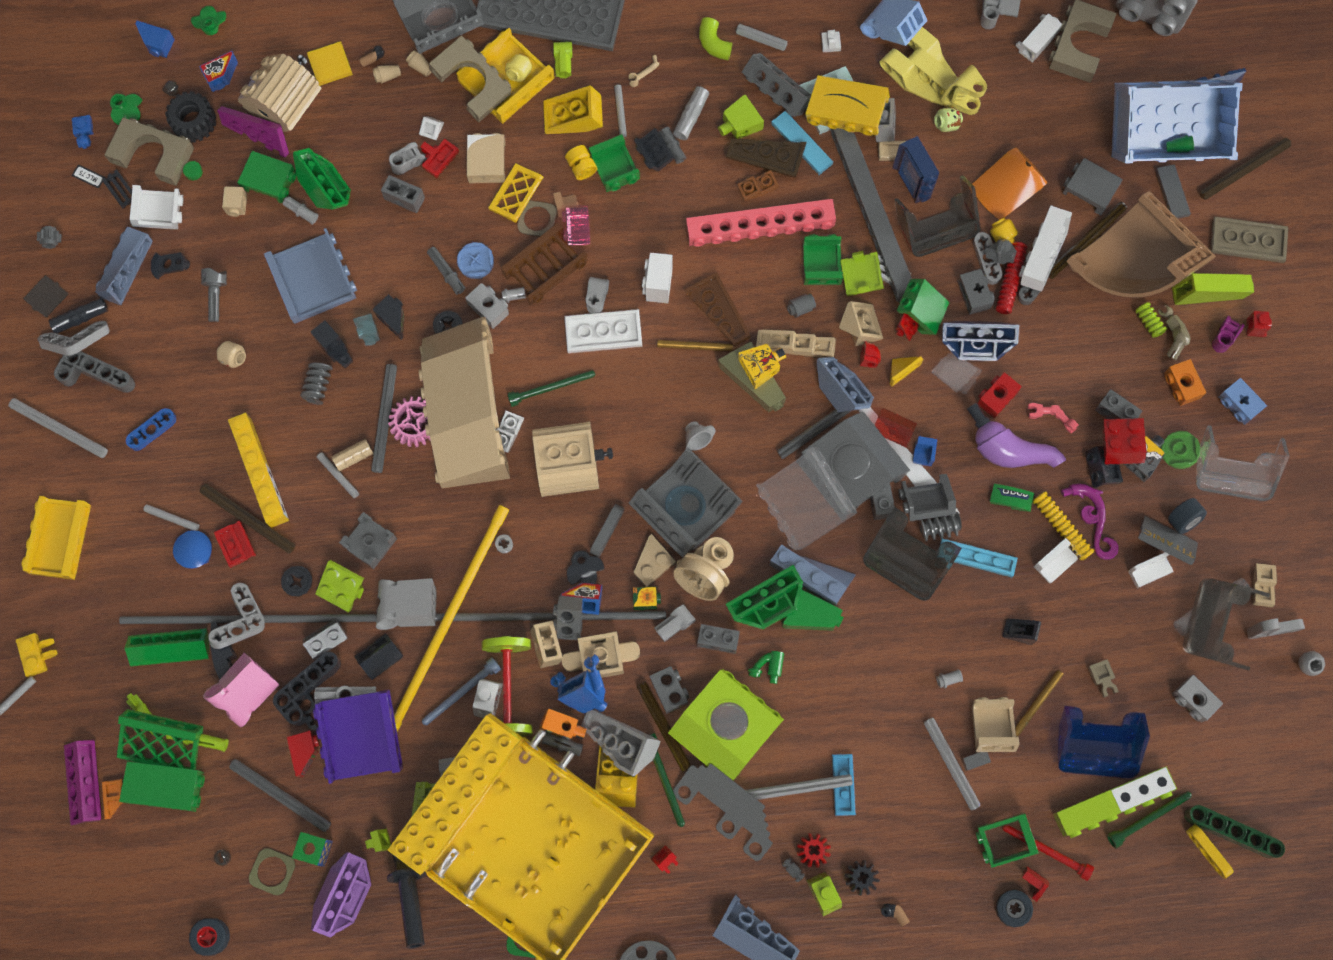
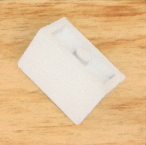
(1056, 561)
(1150, 570)

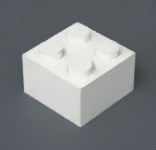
(658, 277)

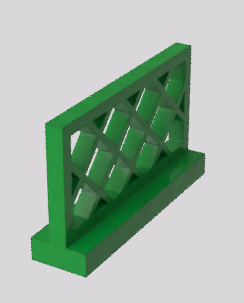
(157, 725)

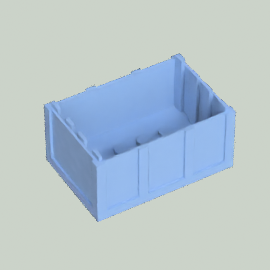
(1165, 110)

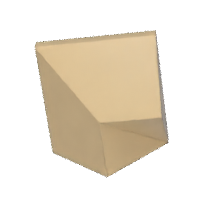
(861, 322)

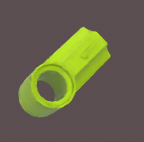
(562, 58)

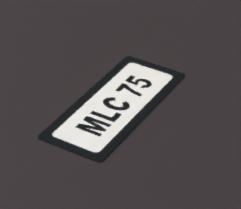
(88, 176)

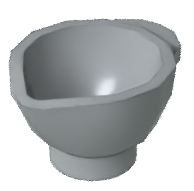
(698, 436)

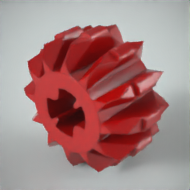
(814, 857)

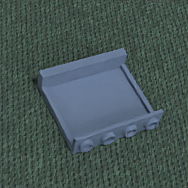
(311, 277)

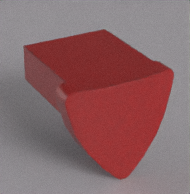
(1037, 881)

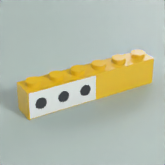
(258, 470)

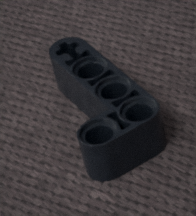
(309, 686)

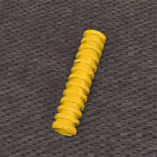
(1063, 525)

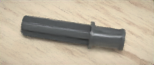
(450, 276)

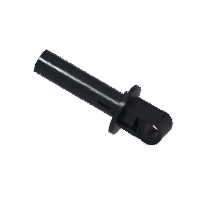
(409, 900)

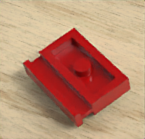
(234, 544)

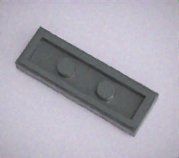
(1173, 191)

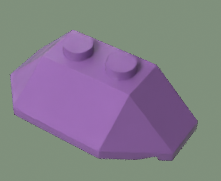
(341, 895)

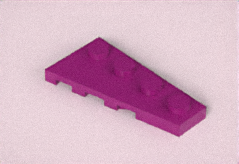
(255, 128)

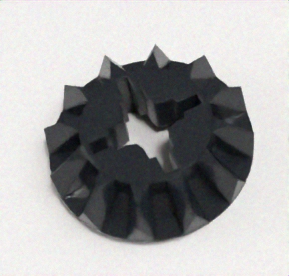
(447, 317)
(298, 572)

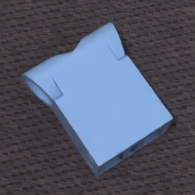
(894, 21)

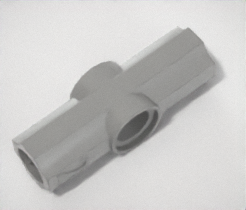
(329, 693)

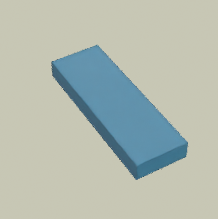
(843, 796)

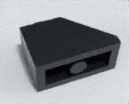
(391, 314)

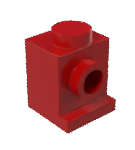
(1258, 324)

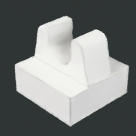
(831, 41)

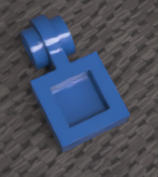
(82, 128)

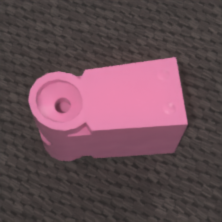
(241, 690)

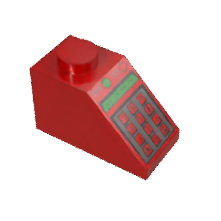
(303, 751)

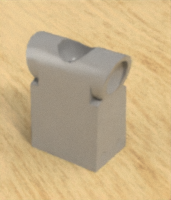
(406, 603)

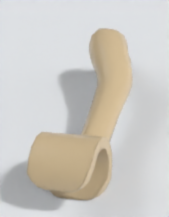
(637, 77)

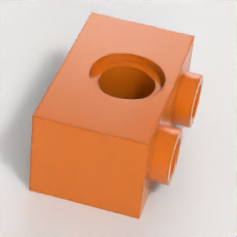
(1186, 372)

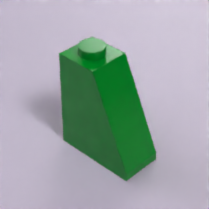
(813, 614)

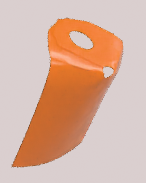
(1008, 184)

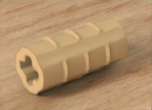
(352, 455)

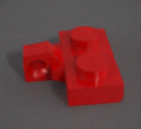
(438, 157)

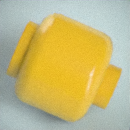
(1003, 230)

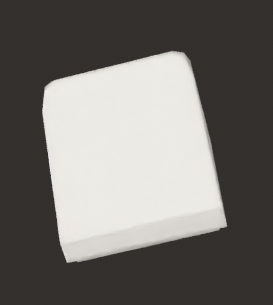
(431, 127)

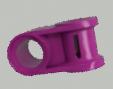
(1228, 332)

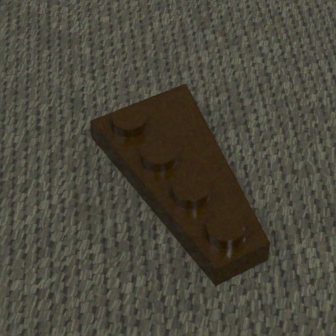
(774, 156)

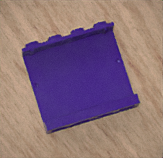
(358, 735)

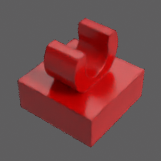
(664, 858)

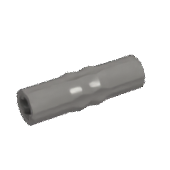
(691, 113)

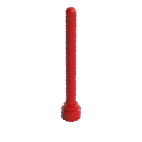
(1084, 870)

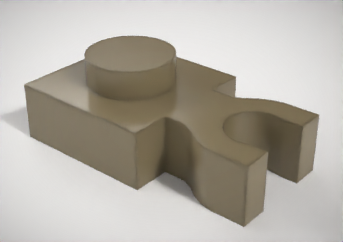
(1103, 674)

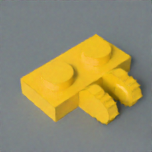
(31, 654)

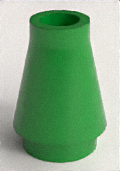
(1182, 144)

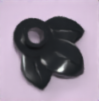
(585, 572)

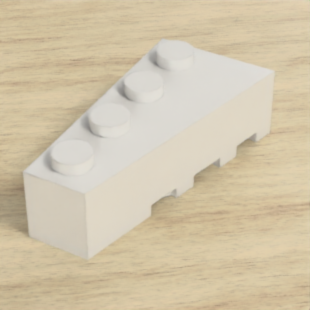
(1045, 248)

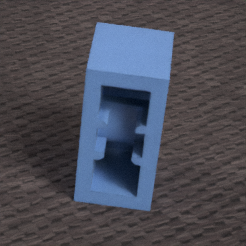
(1242, 392)

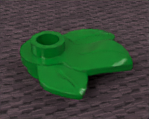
(208, 20)
(127, 109)

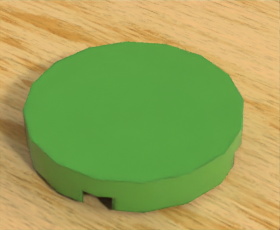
(1181, 449)

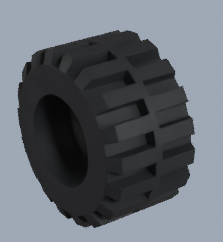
(186, 104)

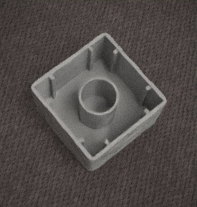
(1164, 15)

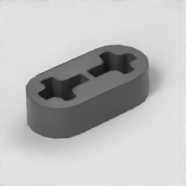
(1034, 293)

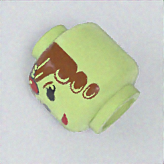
(948, 119)

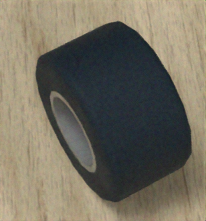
(1187, 515)

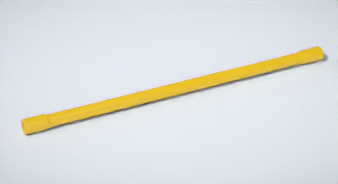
(417, 679)

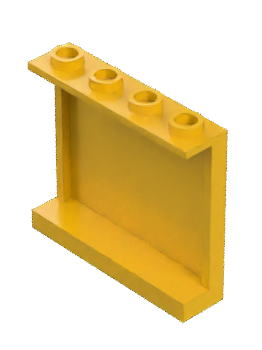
(497, 55)

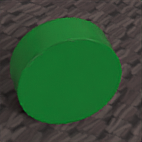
(192, 170)

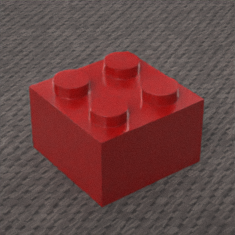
(1124, 441)

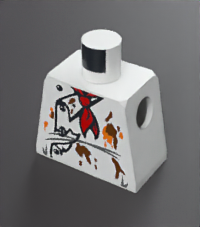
(486, 698)

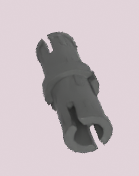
(673, 145)
(549, 739)

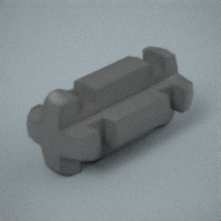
(793, 870)

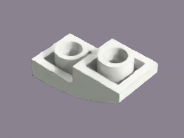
(509, 429)

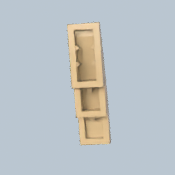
(797, 343)

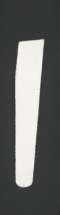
(917, 473)

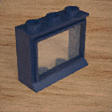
(916, 169)

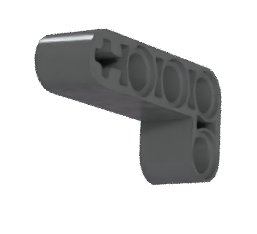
(97, 372)

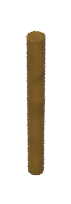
(694, 345)
(1038, 702)

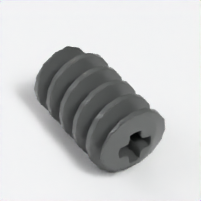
(314, 382)
(940, 526)

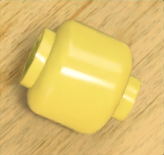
(518, 68)

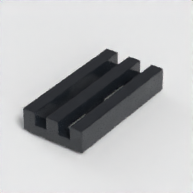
(112, 178)

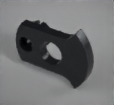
(178, 264)

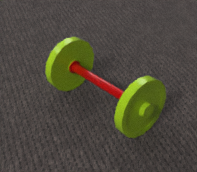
(506, 645)

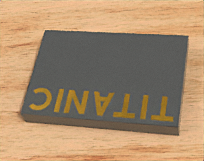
(1168, 540)

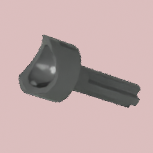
(213, 280)

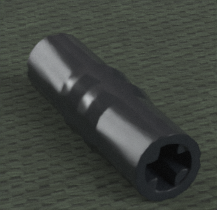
(78, 315)

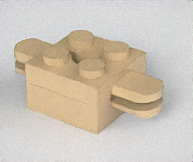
(609, 651)

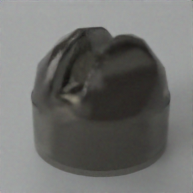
(170, 88)
(226, 856)

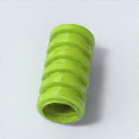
(1151, 320)

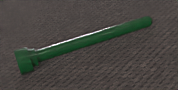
(516, 397)
(668, 789)
(1117, 838)

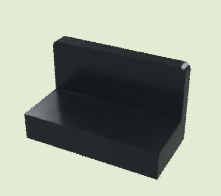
(378, 656)

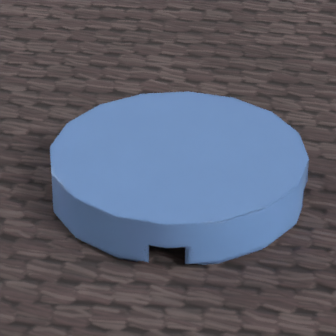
(475, 260)

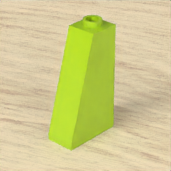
(1212, 288)

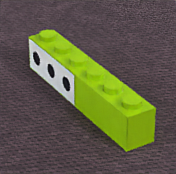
(1115, 801)

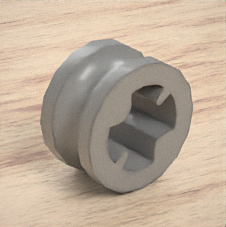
(507, 539)

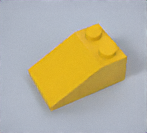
(573, 112)

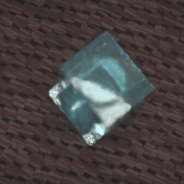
(367, 329)

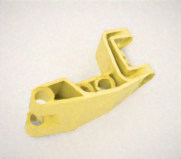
(931, 77)

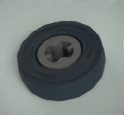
(1018, 918)

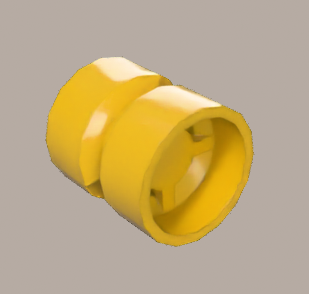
(580, 162)

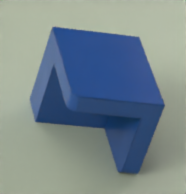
(924, 451)

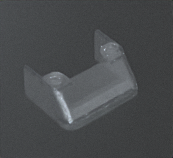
(1236, 477)

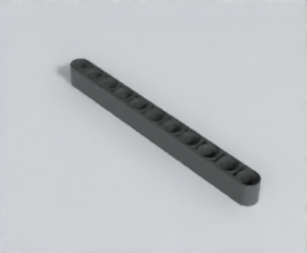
(872, 210)

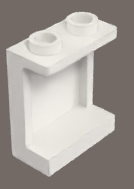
(155, 208)

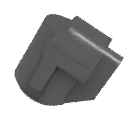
(1001, 252)

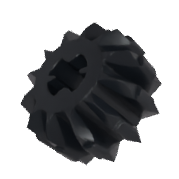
(868, 881)

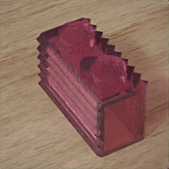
(577, 225)

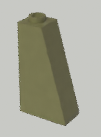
(767, 395)

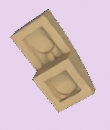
(1264, 580)

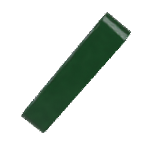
(1244, 832)

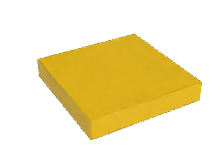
(329, 63)

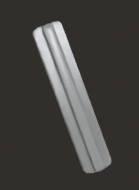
(761, 37)

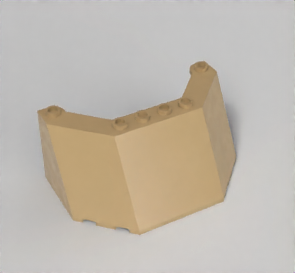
(462, 406)

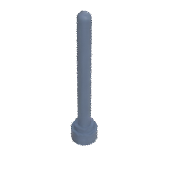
(490, 668)

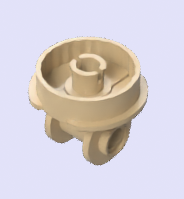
(702, 571)

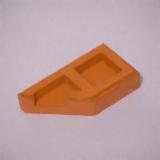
(111, 796)

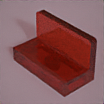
(895, 427)

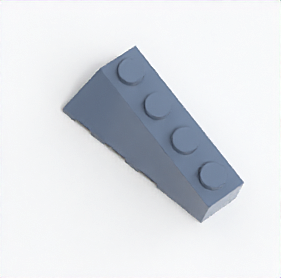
(123, 265)
(820, 579)
(751, 936)

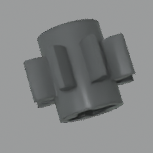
(49, 237)

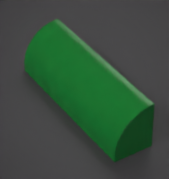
(167, 647)

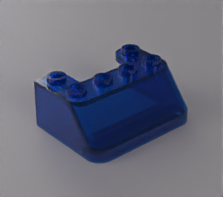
(1102, 747)

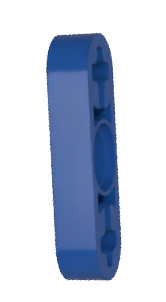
(150, 437)

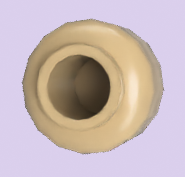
(231, 354)

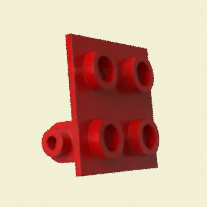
(907, 326)

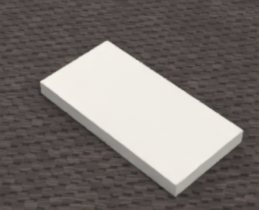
(603, 331)

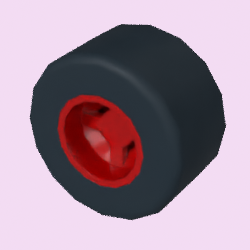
(209, 936)

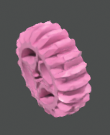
(407, 424)

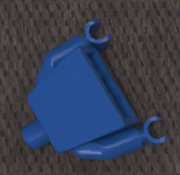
(584, 690)

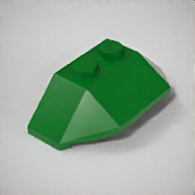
(320, 180)
(769, 600)

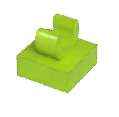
(380, 840)

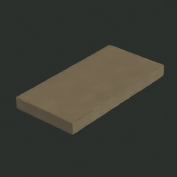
(1249, 239)

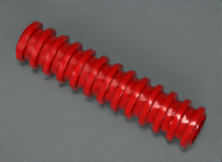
(1011, 280)

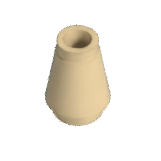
(418, 63)
(386, 73)

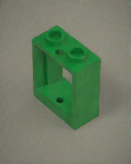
(1029, 839)

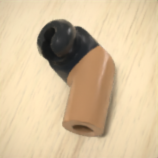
(377, 54)
(895, 911)

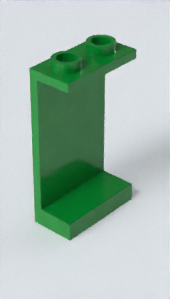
(162, 786)

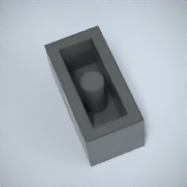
(975, 760)

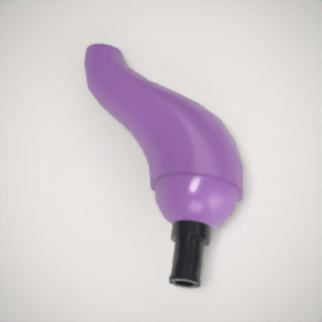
(1006, 449)

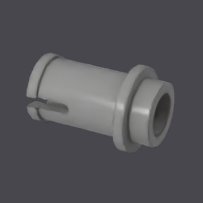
(513, 294)
(944, 680)

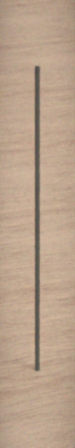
(372, 617)

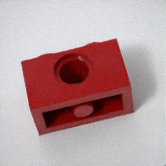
(1006, 386)

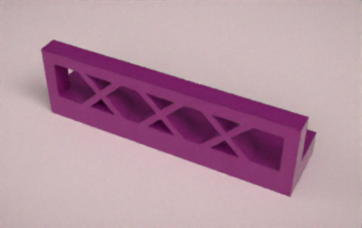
(84, 782)

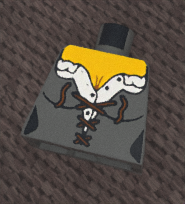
(1153, 458)

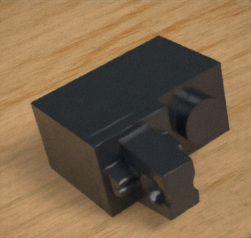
(331, 344)

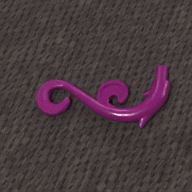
(1099, 518)

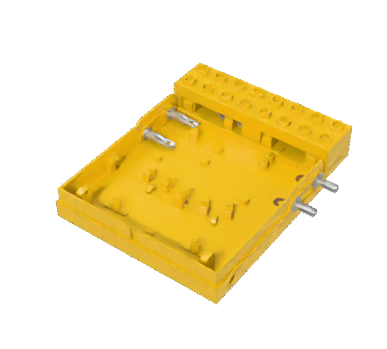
(498, 822)

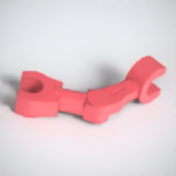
(1070, 424)

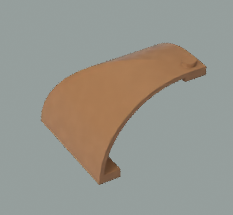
(1142, 252)

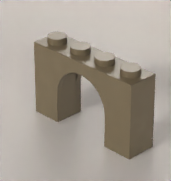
(1080, 18)
(463, 54)
(133, 134)

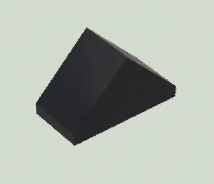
(1022, 630)

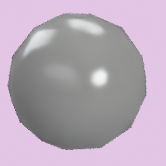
(1311, 663)

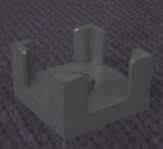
(368, 541)

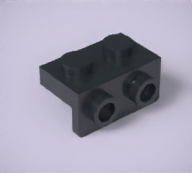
(654, 150)

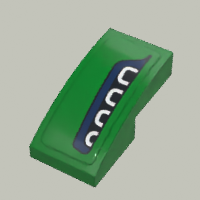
(1012, 497)

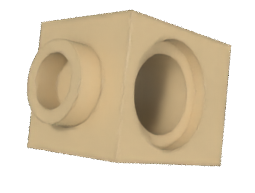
(234, 201)

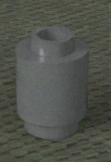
(801, 305)

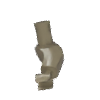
(1179, 332)

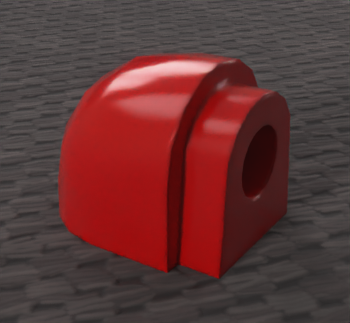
(870, 355)

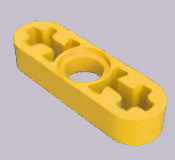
(1209, 851)

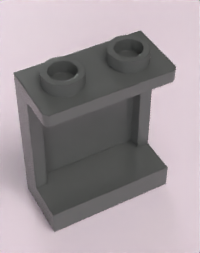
(1092, 184)
(928, 500)

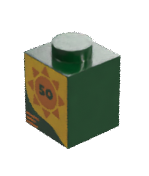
(646, 598)

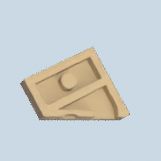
(653, 562)

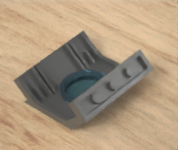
(686, 503)

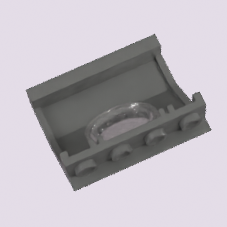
(437, 20)

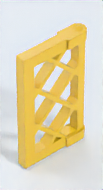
(509, 180)

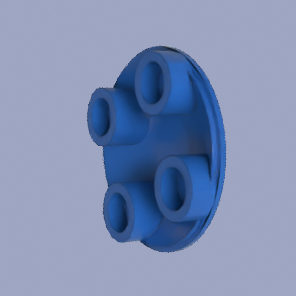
(192, 549)

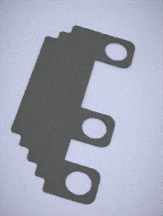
(737, 804)

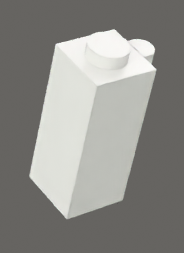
(1039, 37)

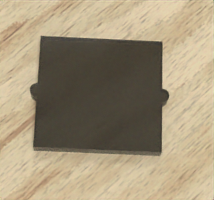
(45, 296)

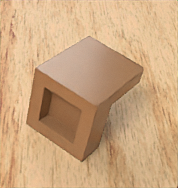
(561, 203)

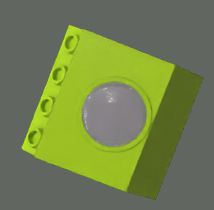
(725, 724)

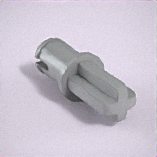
(300, 210)

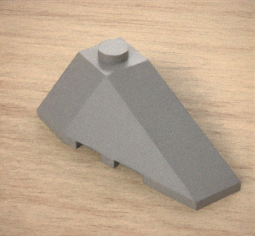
(625, 745)

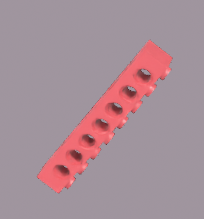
(768, 215)

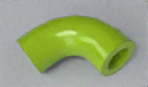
(710, 41)

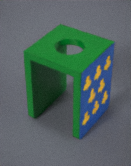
(321, 852)

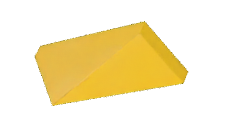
(902, 367)

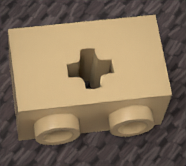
(546, 644)

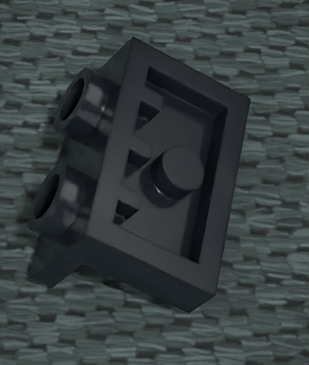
(1100, 472)

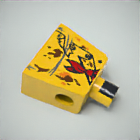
(760, 363)

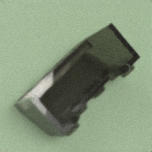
(908, 560)

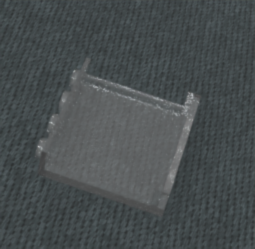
(806, 499)

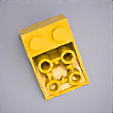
(614, 783)

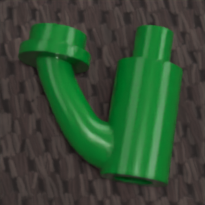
(775, 661)

